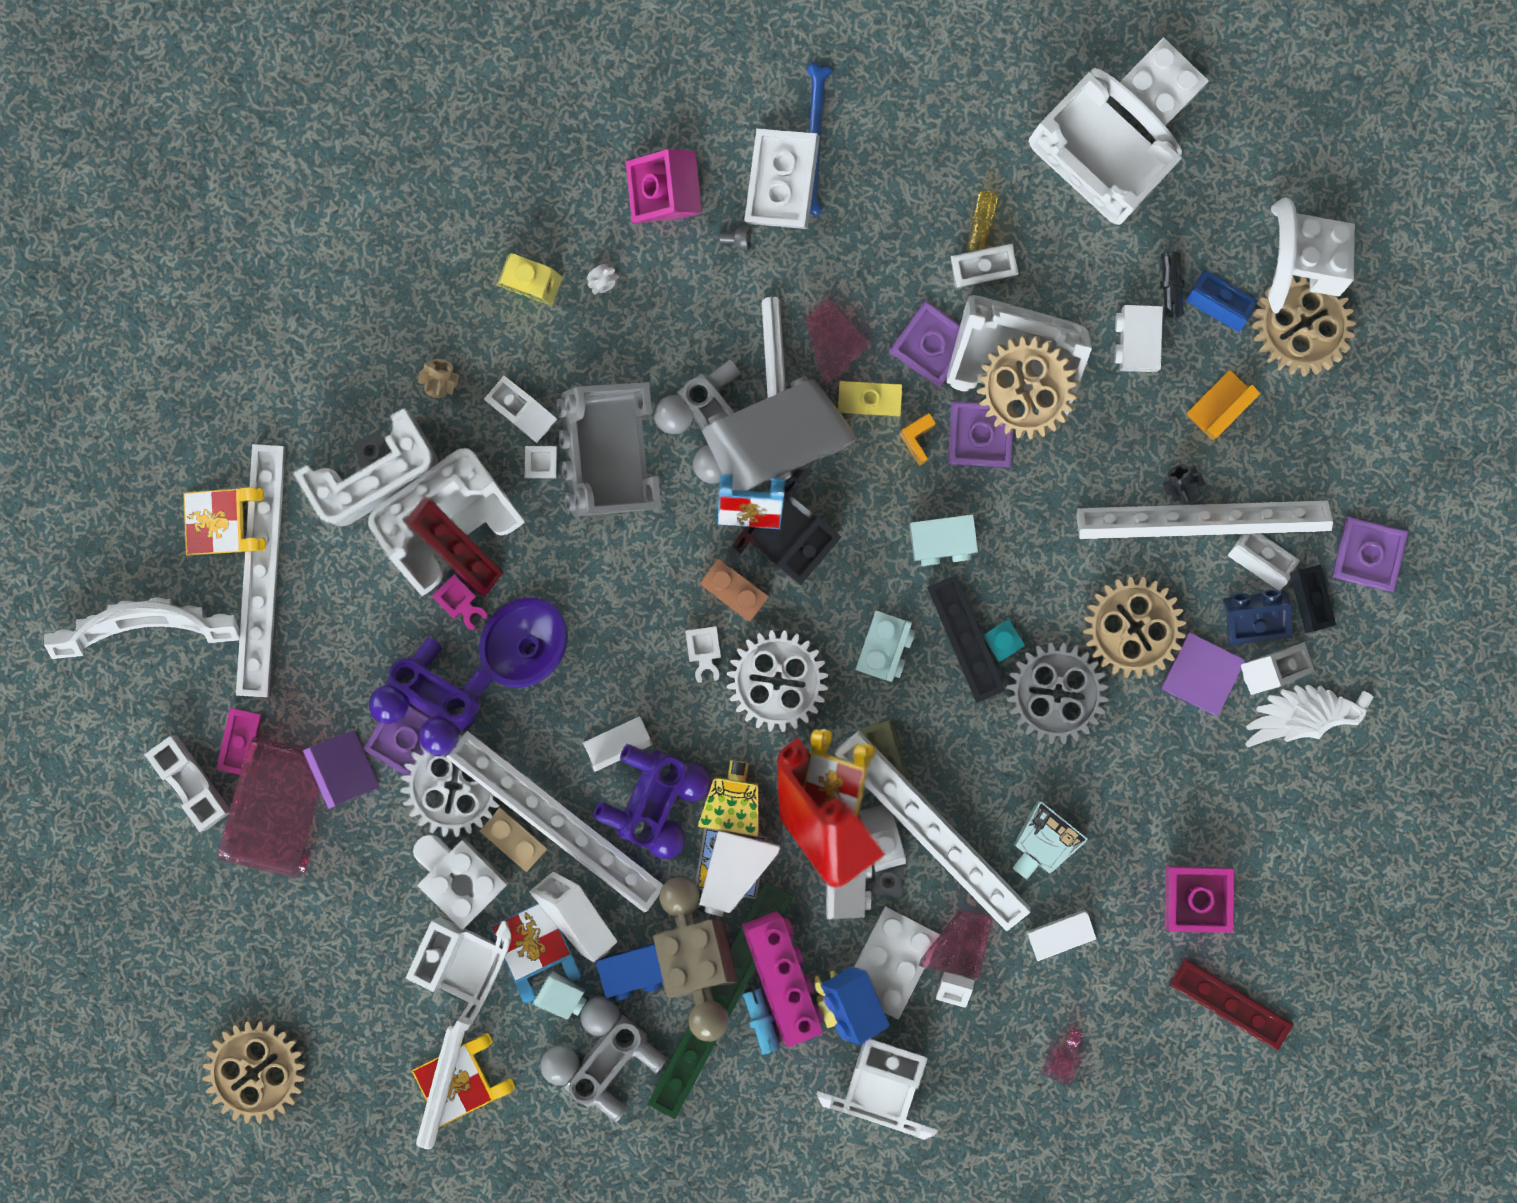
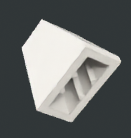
(733, 869)
(574, 916)

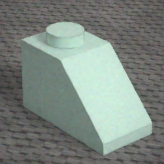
(560, 996)

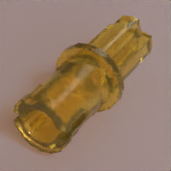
(982, 221)

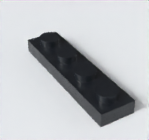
(965, 638)

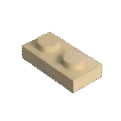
(513, 839)

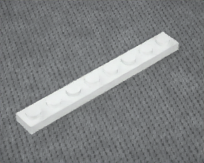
(1204, 519)
(261, 573)
(555, 821)
(939, 837)

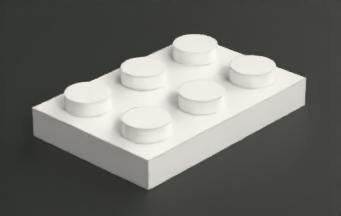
(782, 178)
(894, 958)

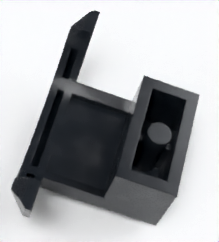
(798, 543)

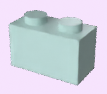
(943, 538)

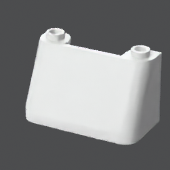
(1101, 151)
(992, 322)

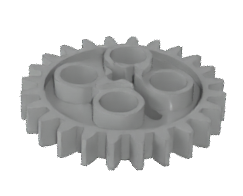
(1060, 665)

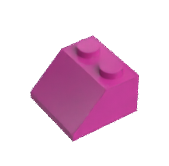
(663, 186)

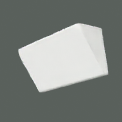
(984, 265)
(1264, 559)
(1061, 935)

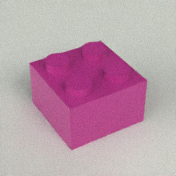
(1199, 899)

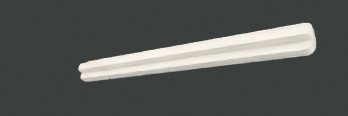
(774, 350)

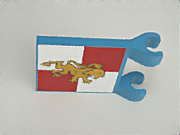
(750, 507)
(534, 948)

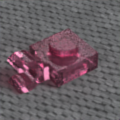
(1063, 1061)

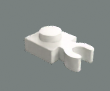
(703, 647)

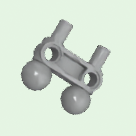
(675, 414)
(602, 1063)

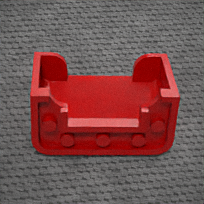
(828, 835)

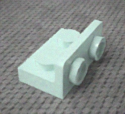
(884, 646)

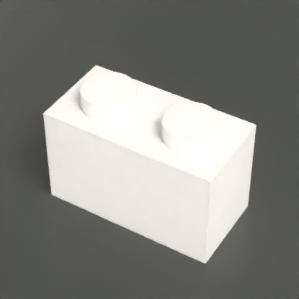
(1140, 338)

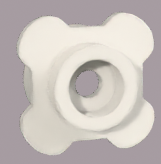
(602, 278)

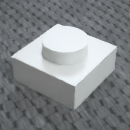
(540, 461)
(955, 989)

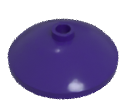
(513, 633)

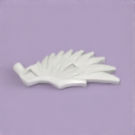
(1306, 714)

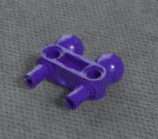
(430, 695)
(654, 799)

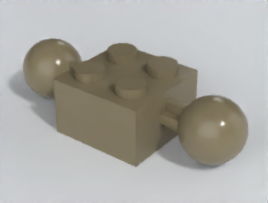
(694, 959)

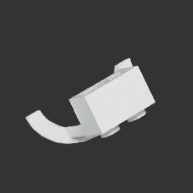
(1157, 89)
(1311, 249)
(459, 965)
(883, 1088)

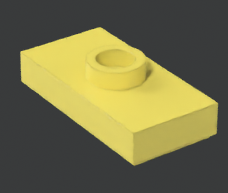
(870, 398)

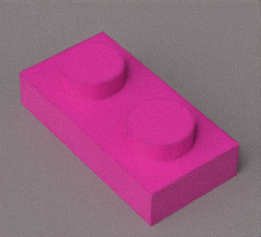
(238, 733)

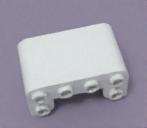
(363, 492)
(463, 493)

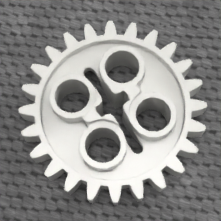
(773, 709)
(423, 780)

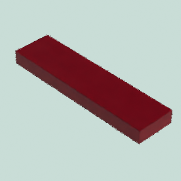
(454, 546)
(1231, 1004)

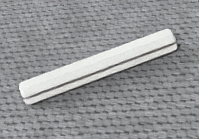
(439, 1089)

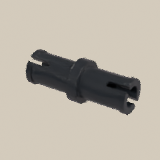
(1172, 284)

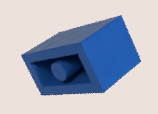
(630, 971)
(854, 1005)

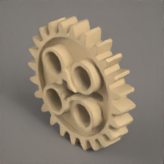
(1317, 347)
(1054, 378)
(1157, 610)
(271, 1094)

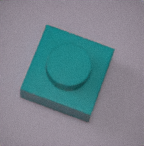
(1003, 640)

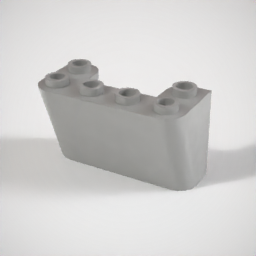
(606, 449)

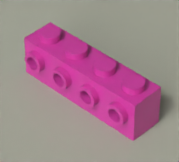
(783, 979)

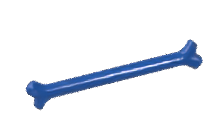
(818, 77)

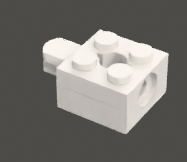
(458, 879)

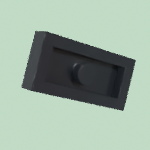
(1313, 598)

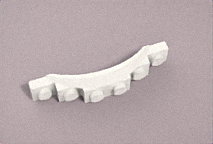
(135, 615)

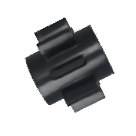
(1184, 483)

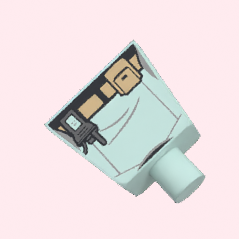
(1045, 841)

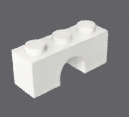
(183, 773)

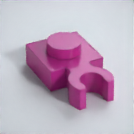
(457, 599)

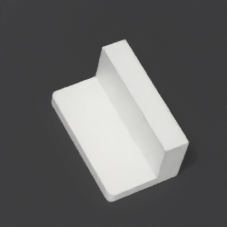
(607, 747)

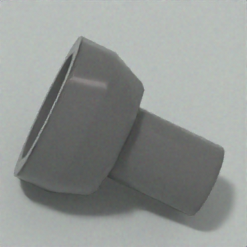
(737, 237)

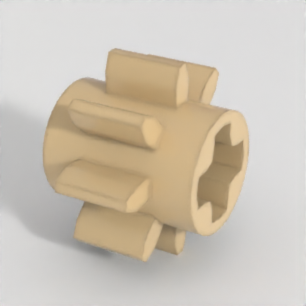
(438, 378)

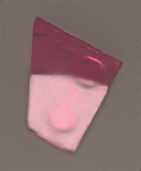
(833, 340)
(960, 945)

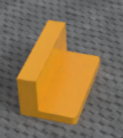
(1222, 405)
(914, 431)

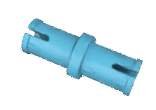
(761, 1021)

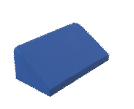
(1222, 300)

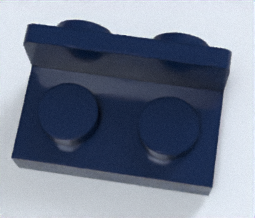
(1258, 617)

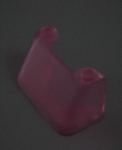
(271, 810)

